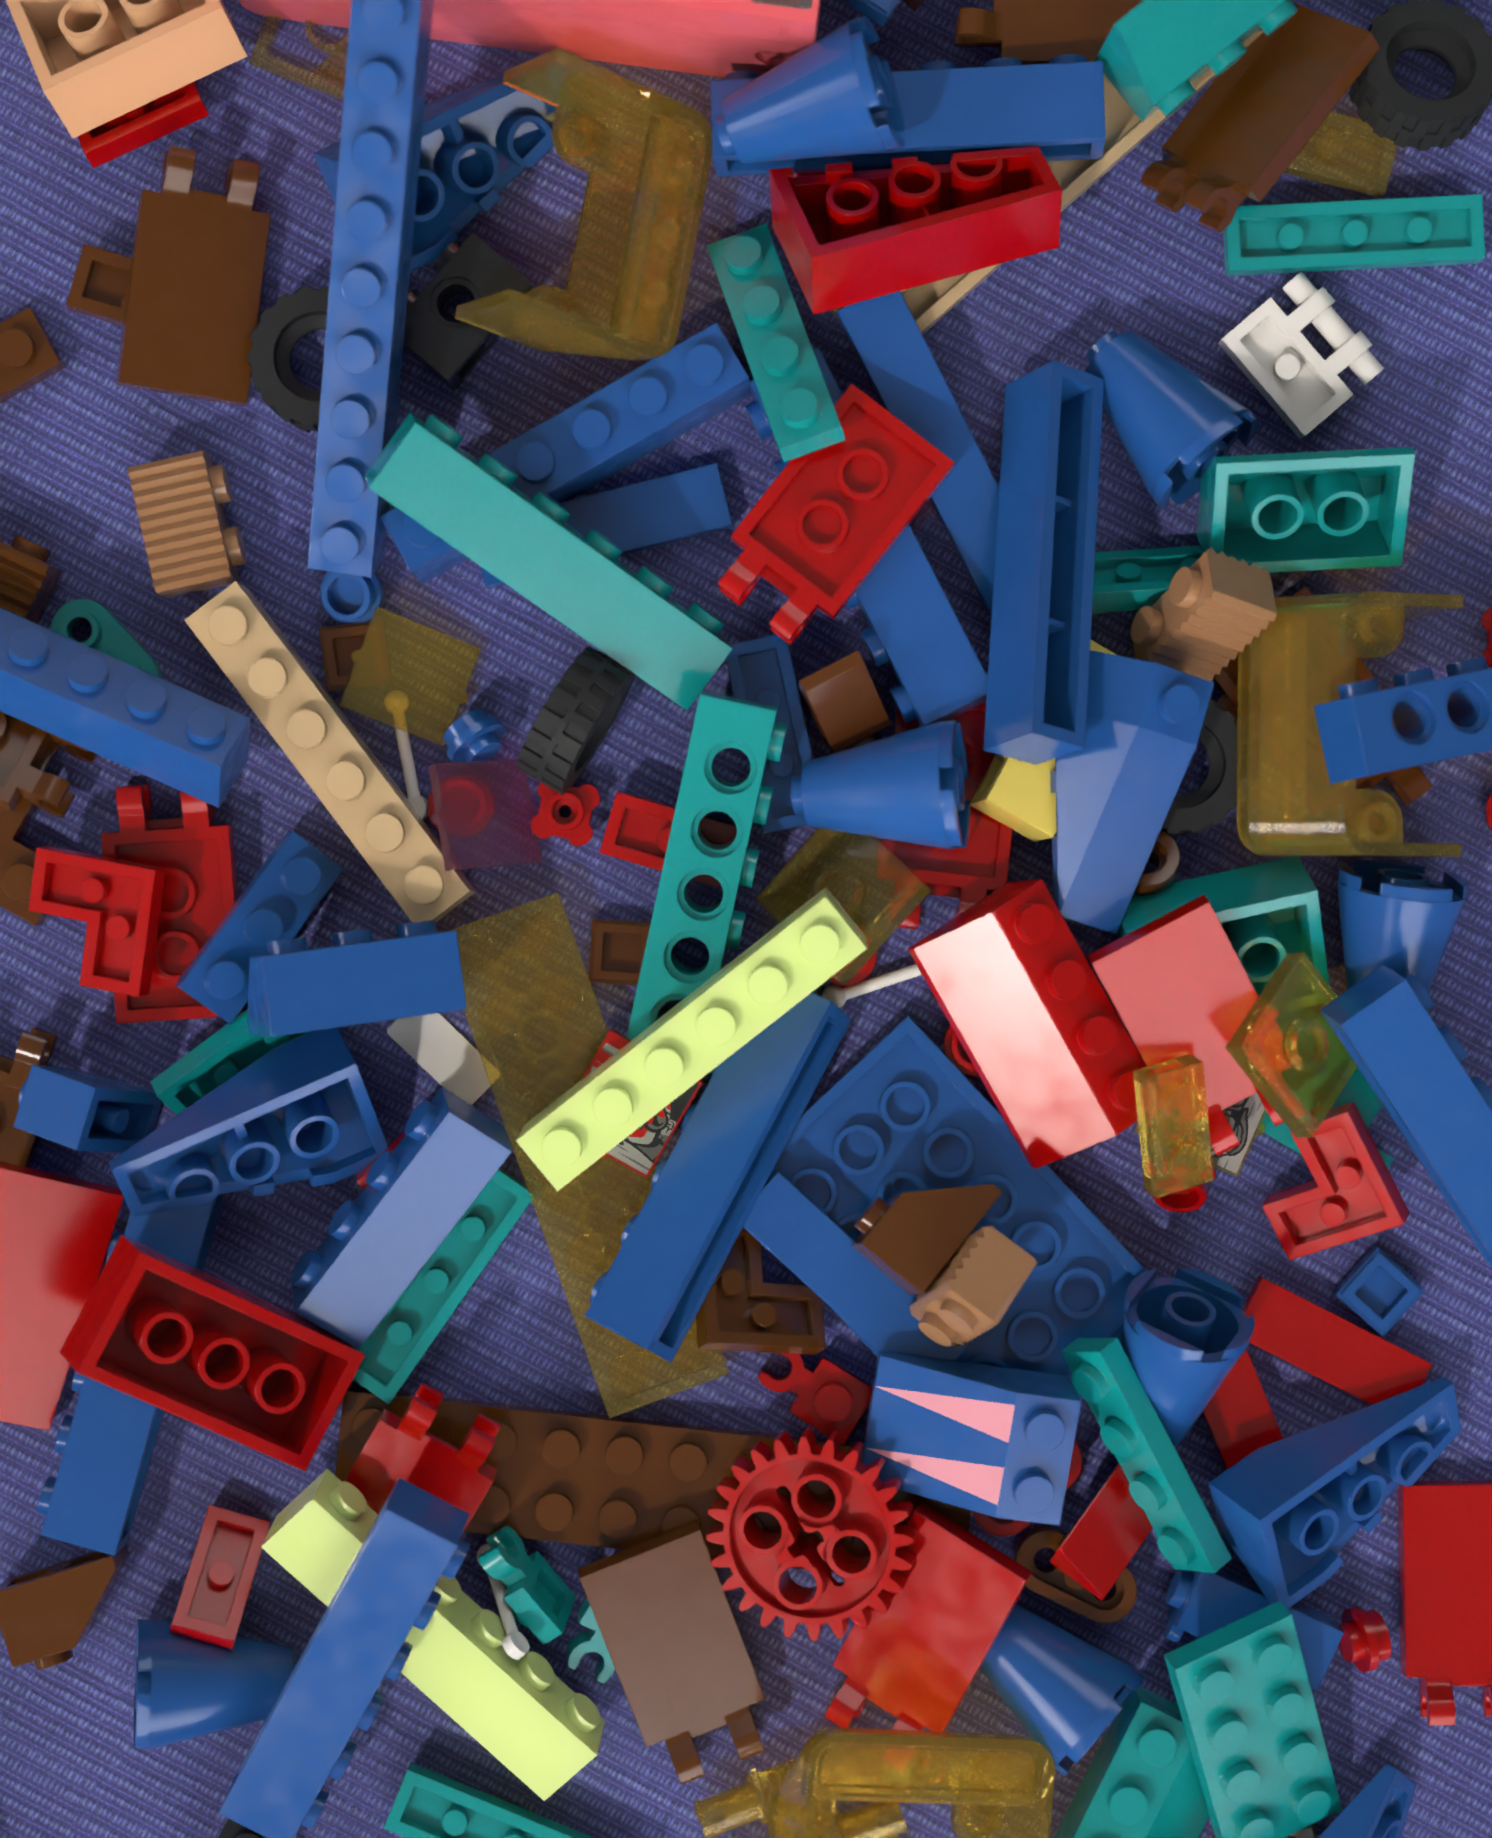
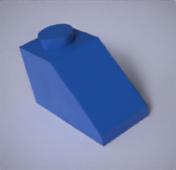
(85, 1109)

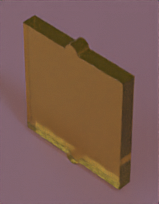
(409, 676)

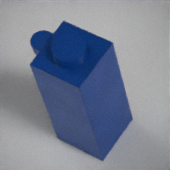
(1212, 1600)

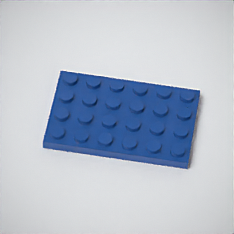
(920, 1125)

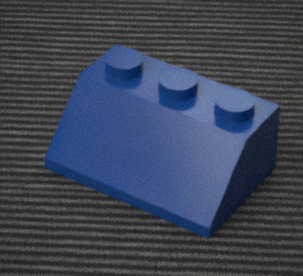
(354, 980)

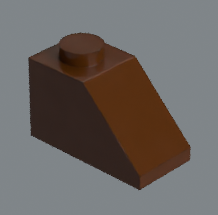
(844, 704)
(920, 1231)
(55, 1607)

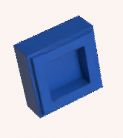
(1378, 1290)

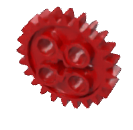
(860, 1509)

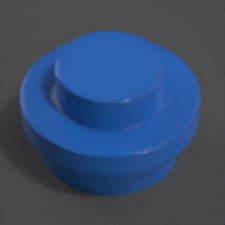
(351, 597)
(474, 737)

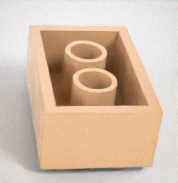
(121, 53)

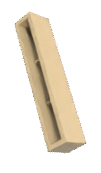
(329, 753)

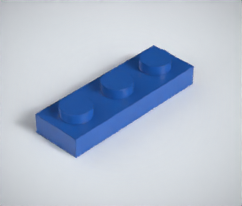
(765, 674)
(266, 911)

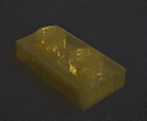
(1346, 156)
(1173, 1125)

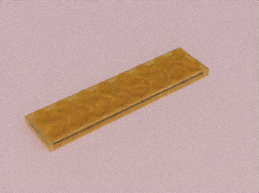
(536, 1039)

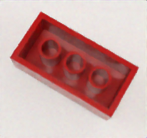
(211, 1353)

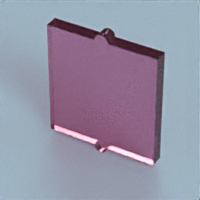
(483, 814)

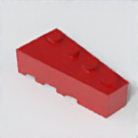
(912, 223)

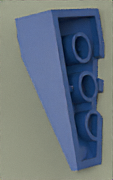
(1122, 784)
(271, 1124)

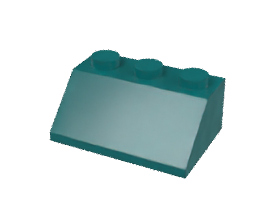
(1171, 43)
(1308, 508)
(1262, 908)
(1140, 1778)

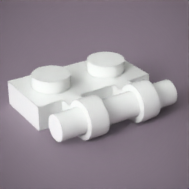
(1286, 365)

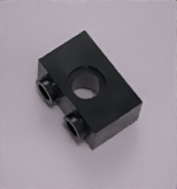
(449, 347)

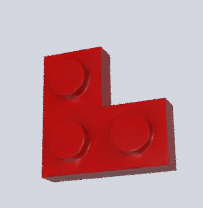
(120, 909)
(1349, 1190)

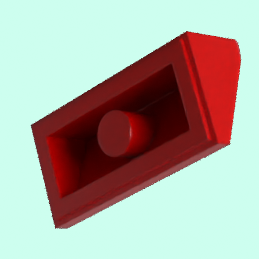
(1104, 1537)

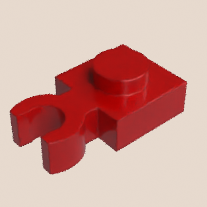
(826, 1395)

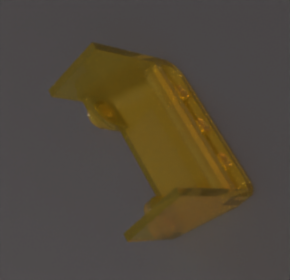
(636, 221)
(1281, 766)
(992, 1780)

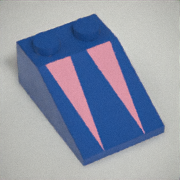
(974, 1434)

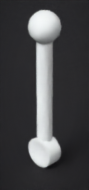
(418, 802)
(840, 995)
(515, 1642)

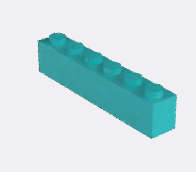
(548, 560)

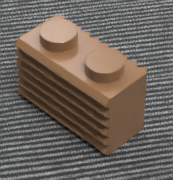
(186, 523)
(1205, 616)
(972, 1288)

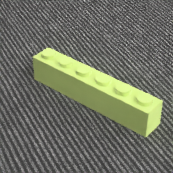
(692, 1038)
(459, 1658)

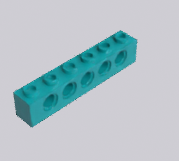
(718, 725)

